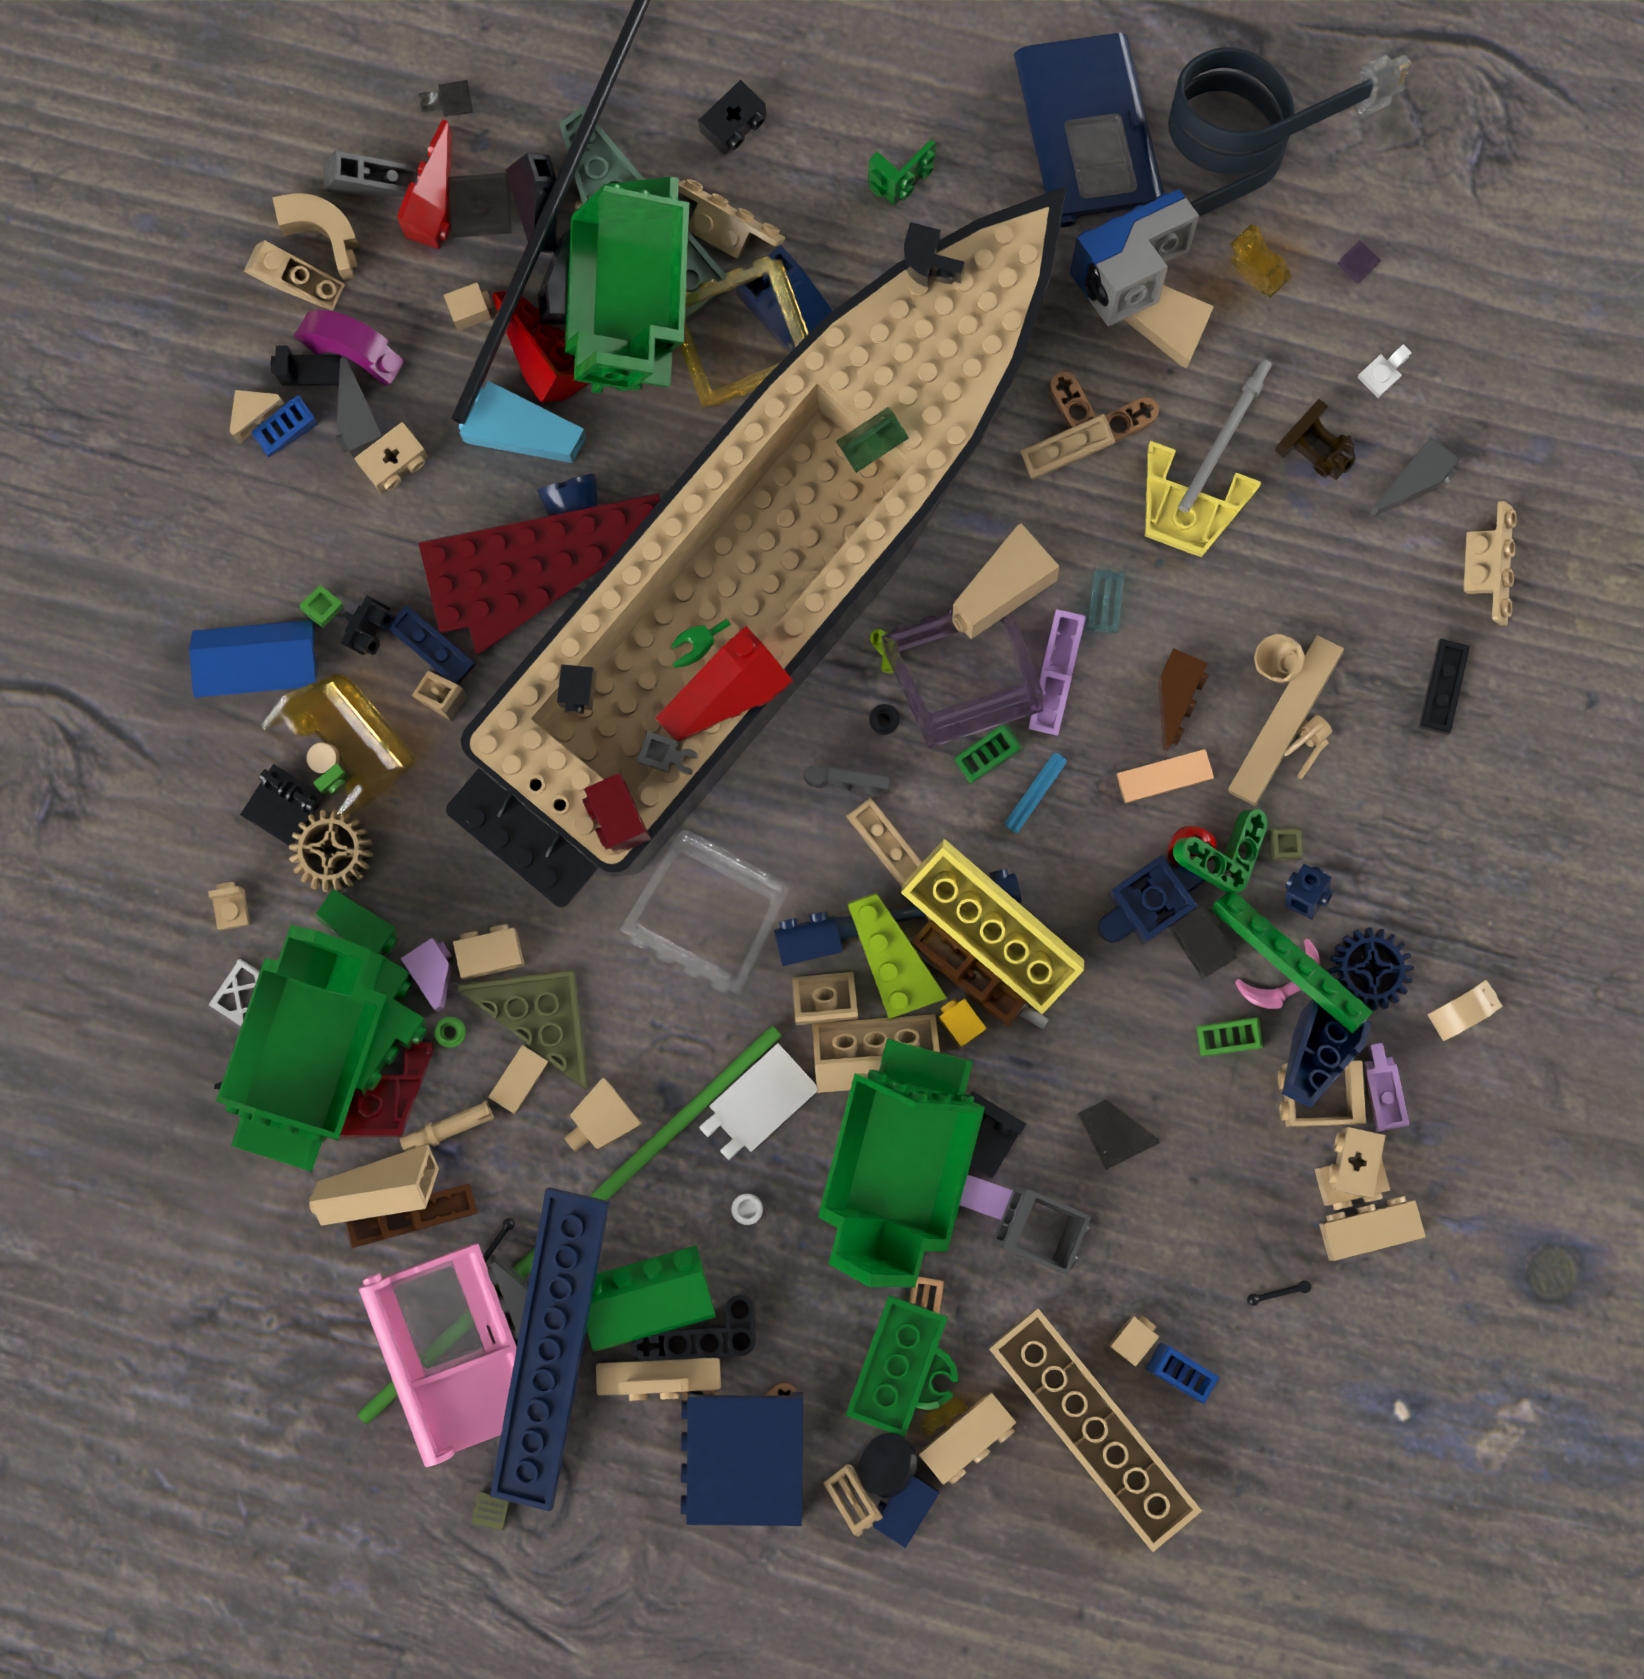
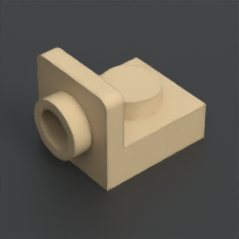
(229, 906)

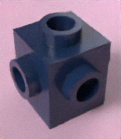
(1308, 891)

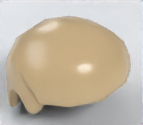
(1279, 658)

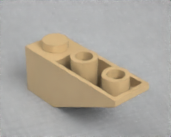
(293, 275)

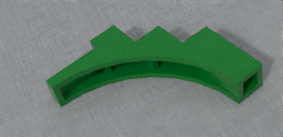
(396, 1022)

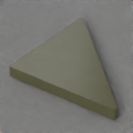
(539, 1012)

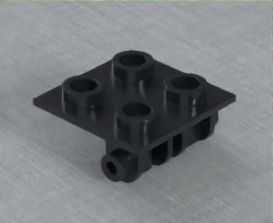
(281, 804)

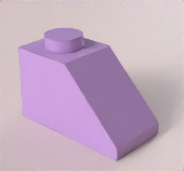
(431, 971)

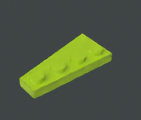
(896, 966)

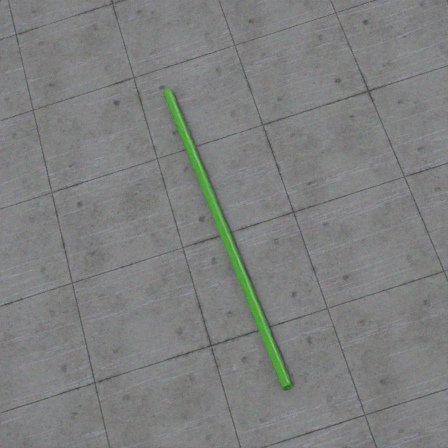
(629, 1169)

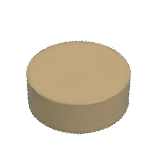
(322, 757)

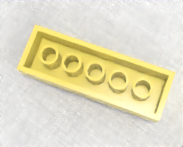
(993, 926)

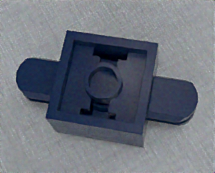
(1149, 902)

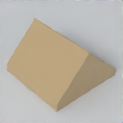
(824, 998)

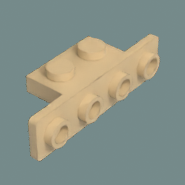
(723, 224)
(1489, 562)
(661, 1377)

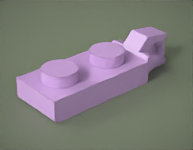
(1385, 1090)

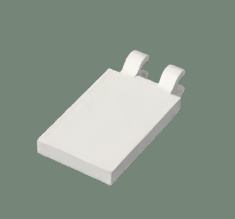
(760, 1101)

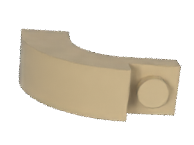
(311, 213)

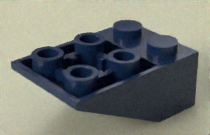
(763, 302)

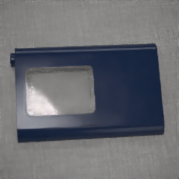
(1081, 124)

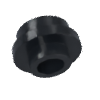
(891, 712)

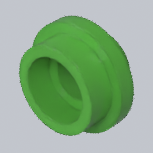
(440, 1030)

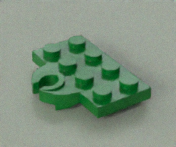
(902, 1368)

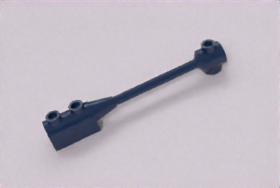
(824, 934)

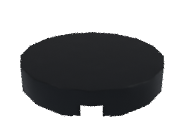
(887, 1465)

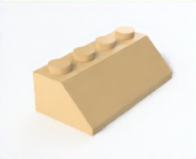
(859, 1046)

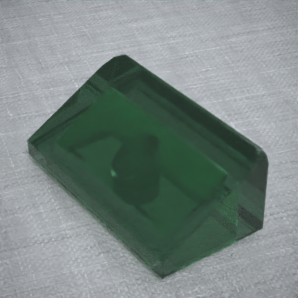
(872, 439)

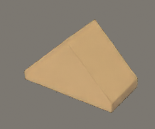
(250, 411)
(440, 695)

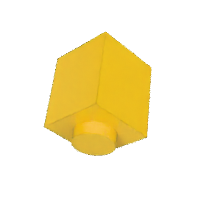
(961, 1022)

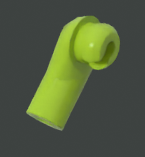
(876, 641)

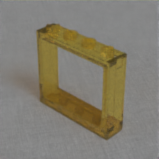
(712, 288)

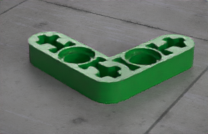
(1229, 861)

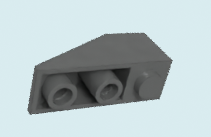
(513, 1291)

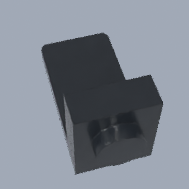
(305, 369)

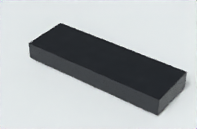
(1444, 686)

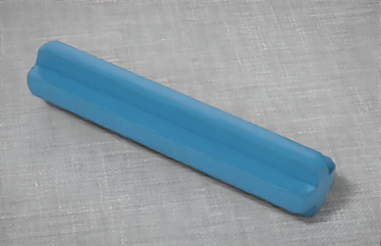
(1035, 792)

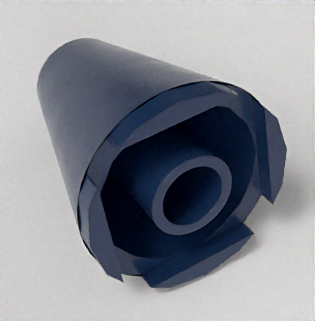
(570, 494)

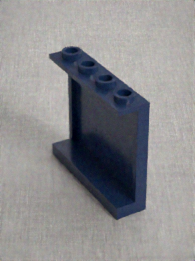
(743, 1459)

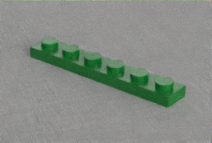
(1292, 961)

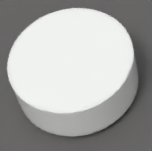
(747, 1209)

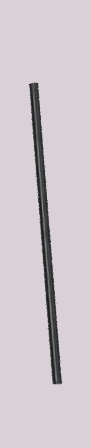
(549, 212)

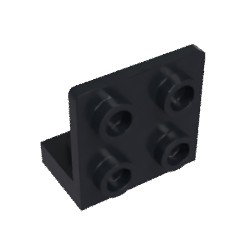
(995, 1136)

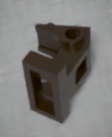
(1307, 431)

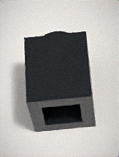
(576, 688)

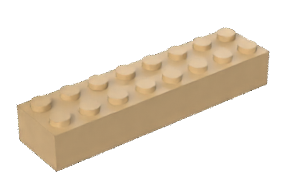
(1094, 1429)

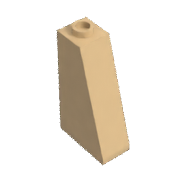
(1173, 324)
(1006, 581)
(377, 1189)

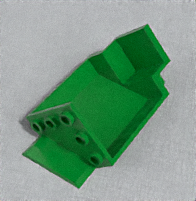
(627, 284)
(302, 1046)
(900, 1164)

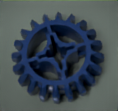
(1398, 967)

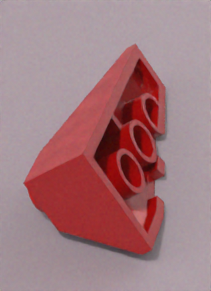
(426, 205)
(540, 353)
(731, 682)

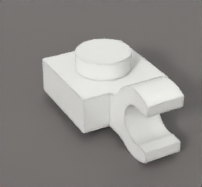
(1382, 373)

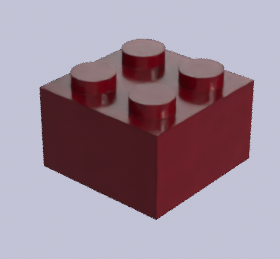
(616, 813)

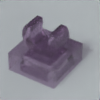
(1359, 262)

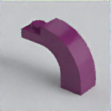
(343, 335)

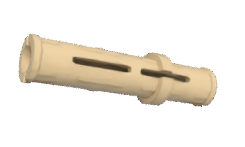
(451, 1126)

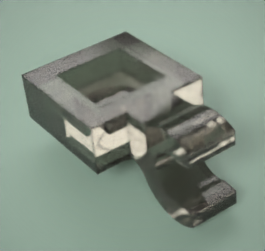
(453, 99)

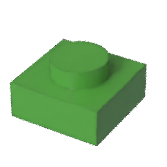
(321, 606)
(332, 780)

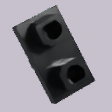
(364, 626)

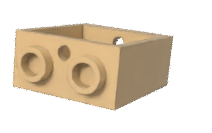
(1354, 1098)

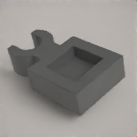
(662, 752)

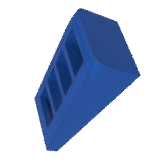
(286, 411)
(1160, 1359)

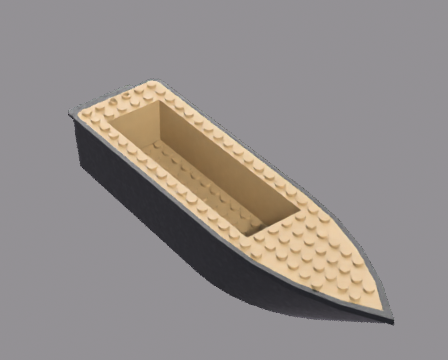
(759, 534)

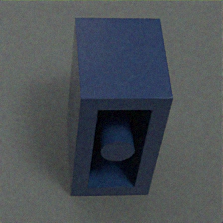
(906, 1511)

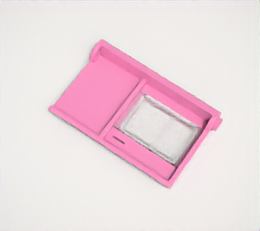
(441, 1351)

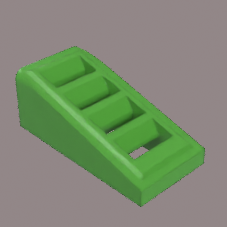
(1256, 1032)

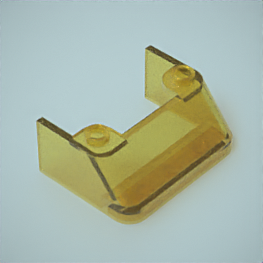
(349, 722)

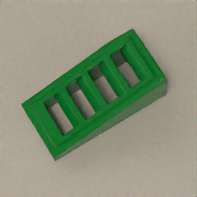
(1006, 732)

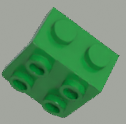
(894, 184)

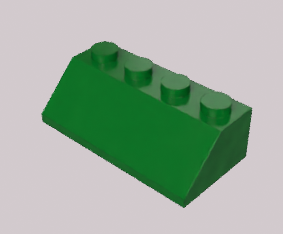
(649, 1298)

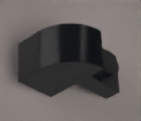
(921, 257)

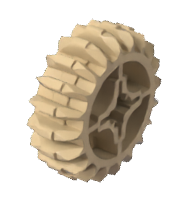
(330, 864)

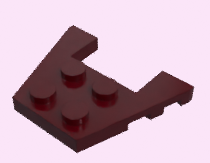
(389, 1105)

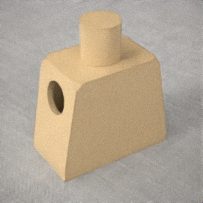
(601, 1118)

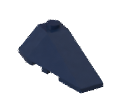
(1319, 1053)

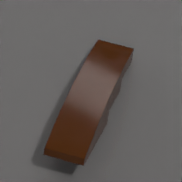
(969, 973)
(441, 1208)

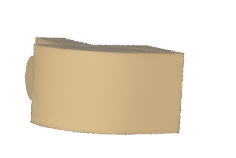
(1465, 1010)

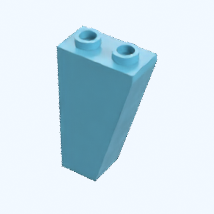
(519, 426)

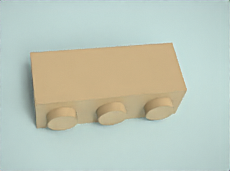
(1371, 1228)
(968, 1439)

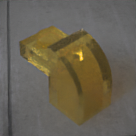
(1257, 263)

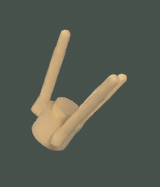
(1311, 734)

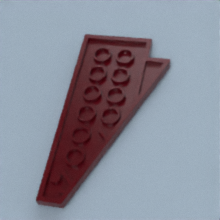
(516, 569)

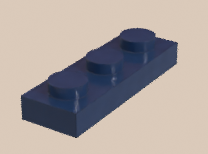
(431, 645)

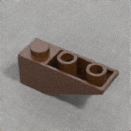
(1176, 688)

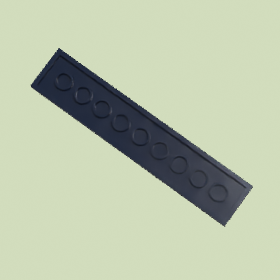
(549, 1348)

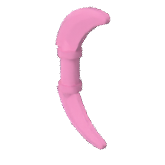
(1275, 997)

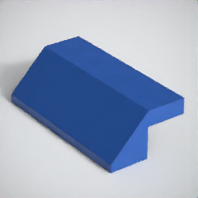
(253, 658)

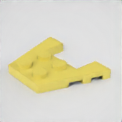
(1208, 516)

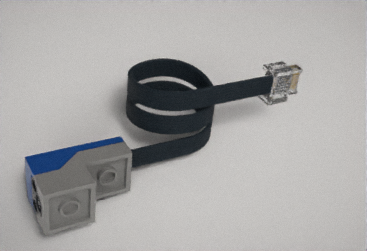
(1126, 258)

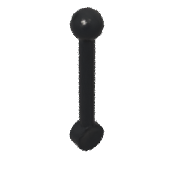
(508, 1224)
(1303, 1287)

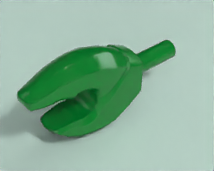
(700, 638)

